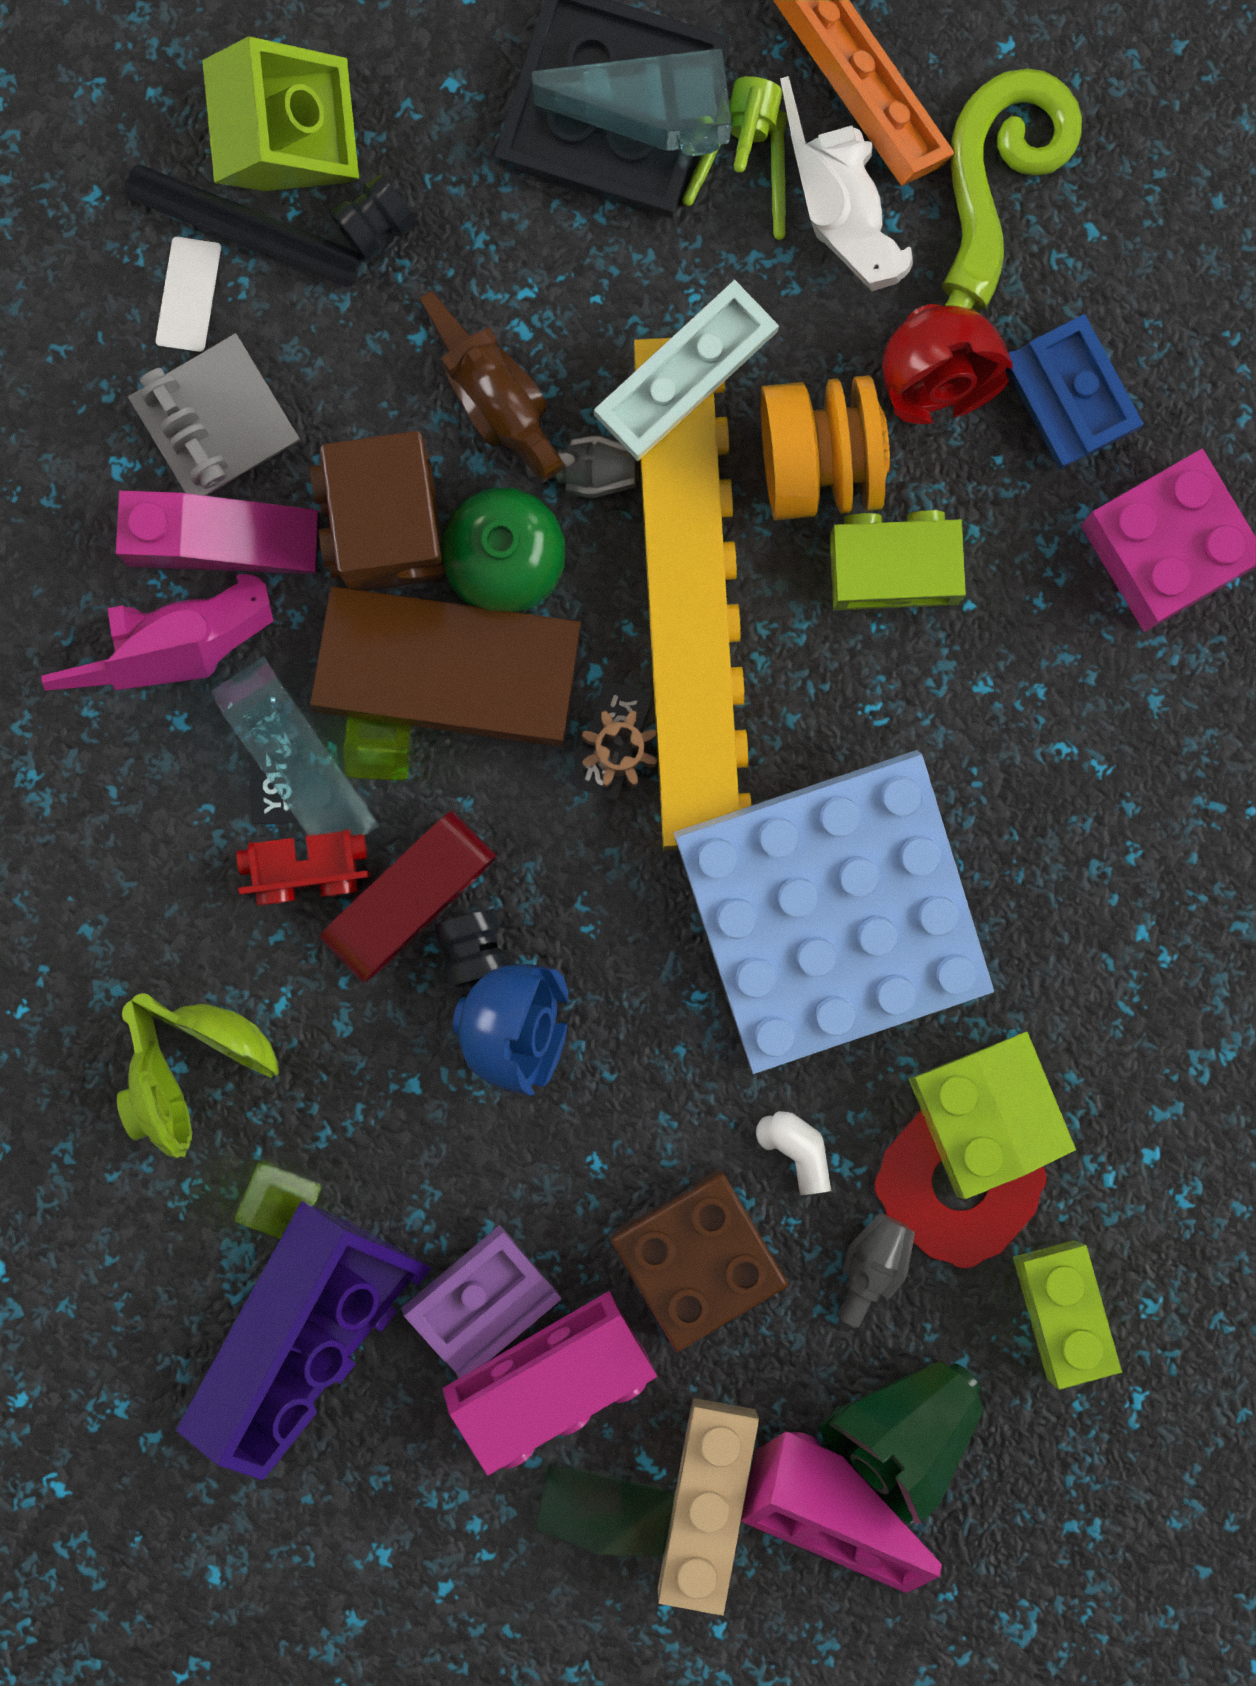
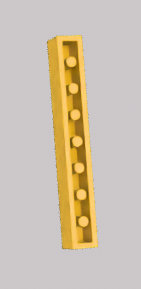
(692, 618)

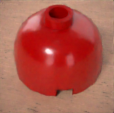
(942, 361)

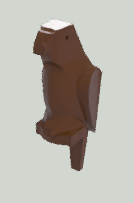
(495, 391)

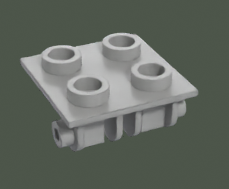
(213, 417)

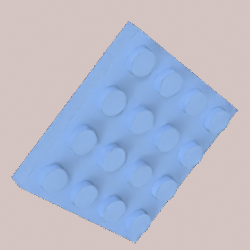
(834, 911)

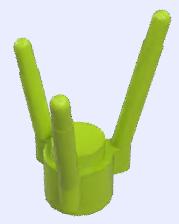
(753, 116)

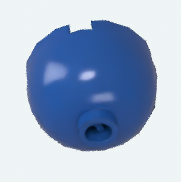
(511, 1028)

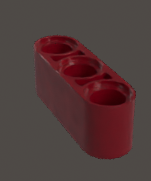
(408, 896)

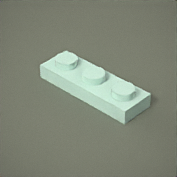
(686, 370)

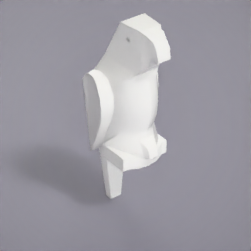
(845, 200)

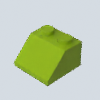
(279, 116)
(992, 1116)

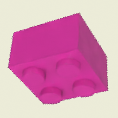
(1172, 540)

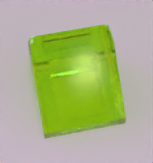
(377, 750)
(274, 1198)

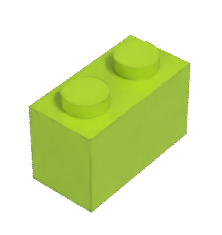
(897, 561)
(1067, 1314)

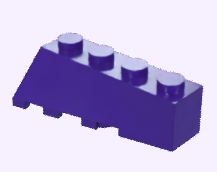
(295, 1338)

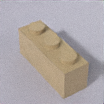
(707, 1506)

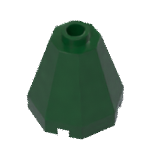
(909, 1436)

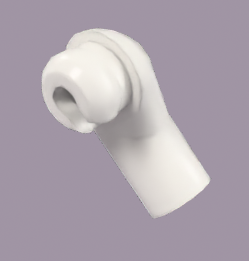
(800, 1143)

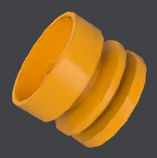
(823, 447)

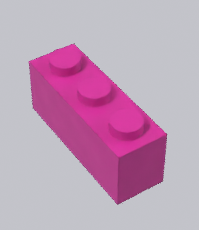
(549, 1384)

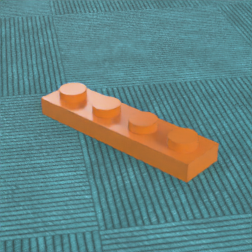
(869, 86)

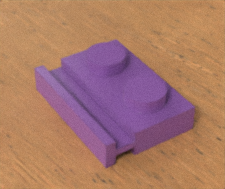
(481, 1303)

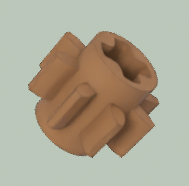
(610, 734)

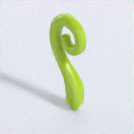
(981, 251)

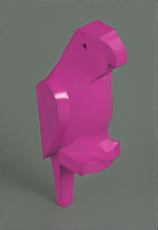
(173, 641)

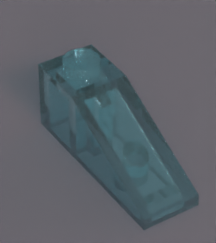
(654, 100)
(291, 752)

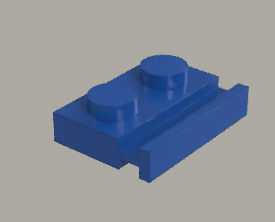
(1072, 392)

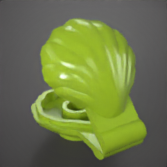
(154, 1100)

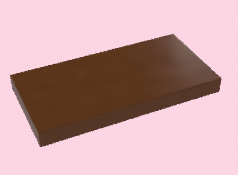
(446, 666)

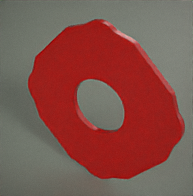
(945, 1233)

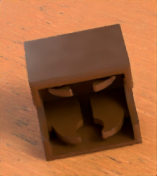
(379, 512)
(698, 1260)

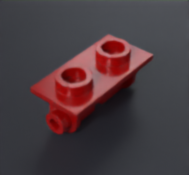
(278, 872)

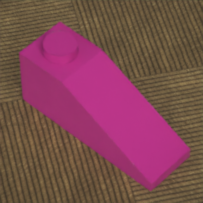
(214, 533)
(831, 1511)

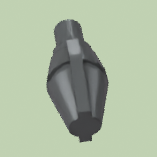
(596, 467)
(875, 1266)

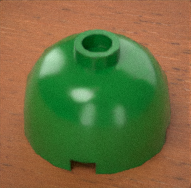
(503, 550)

